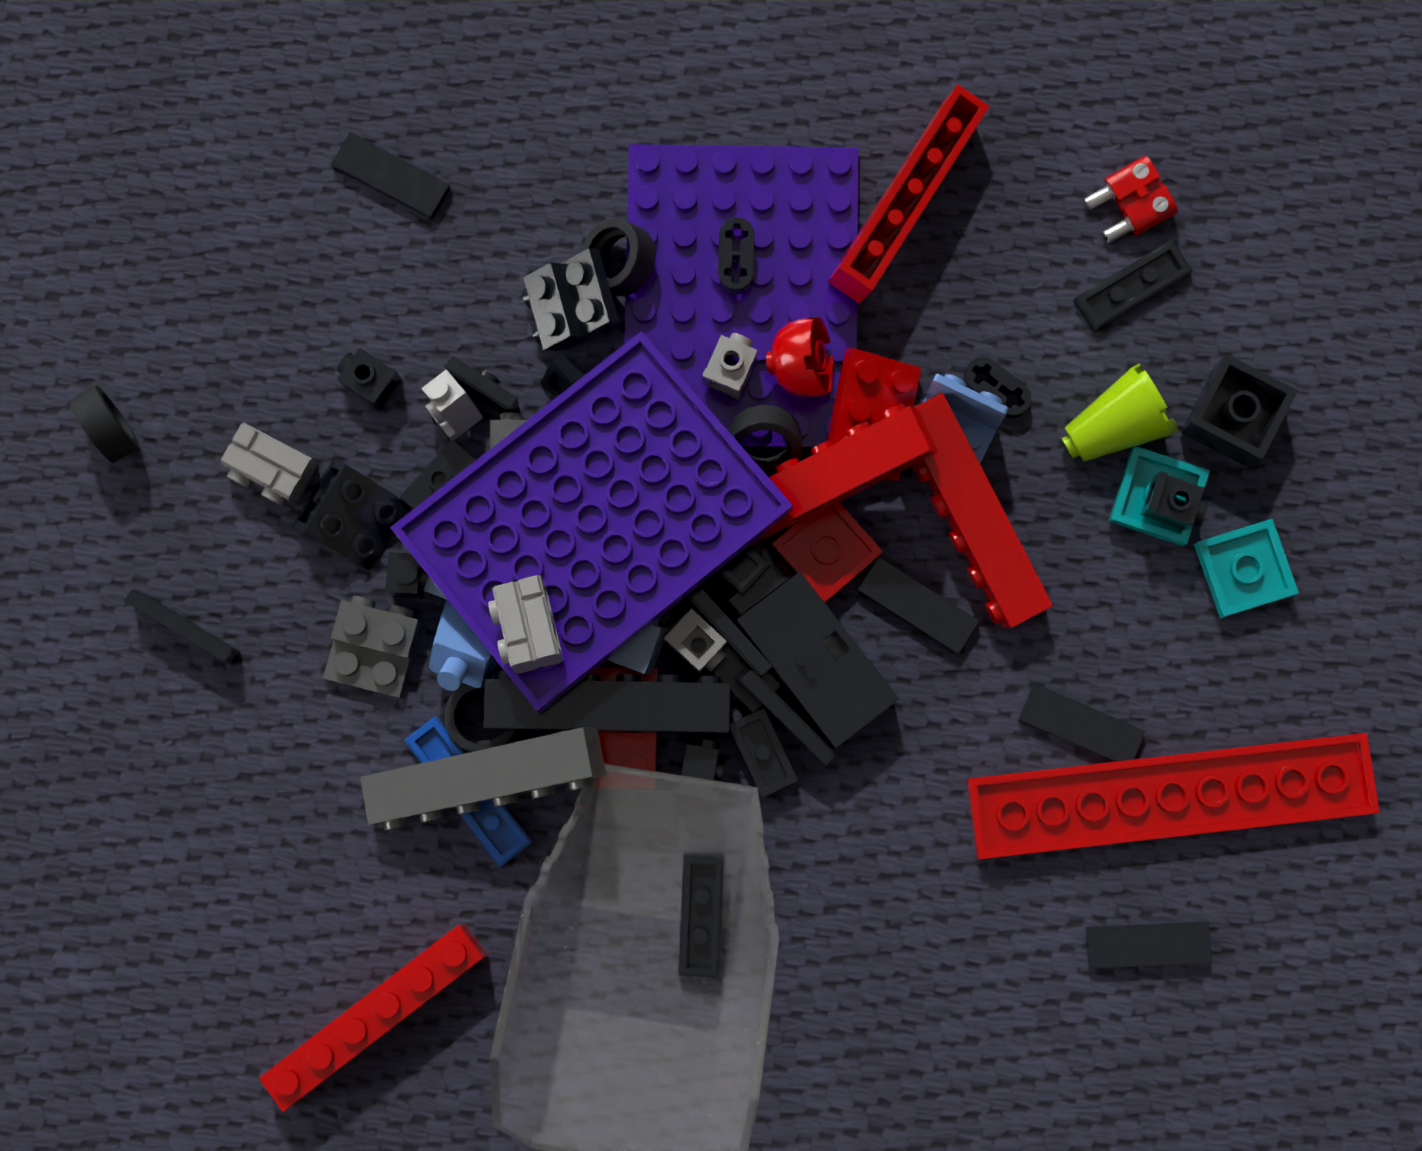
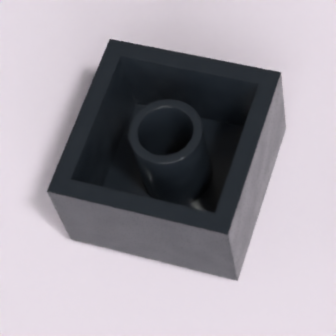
(1239, 411)

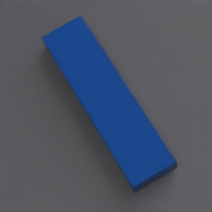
(492, 825)

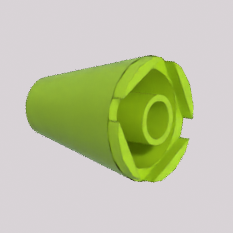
(1120, 418)

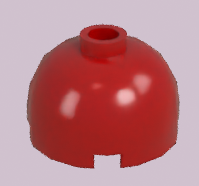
(801, 358)

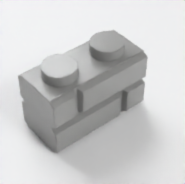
(268, 464)
(526, 625)

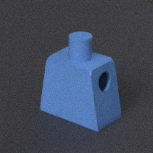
(459, 653)

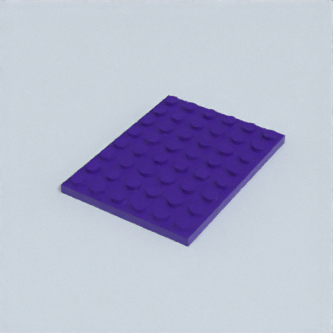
(802, 227)
(609, 495)

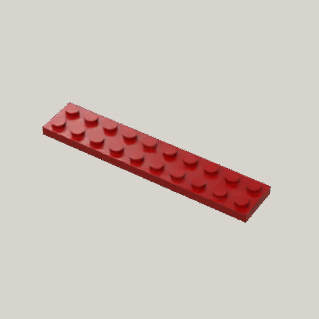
(1172, 796)

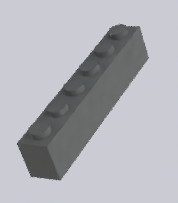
(484, 776)

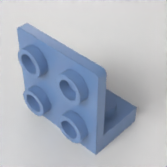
(976, 412)

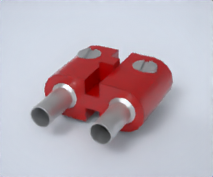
(1139, 197)

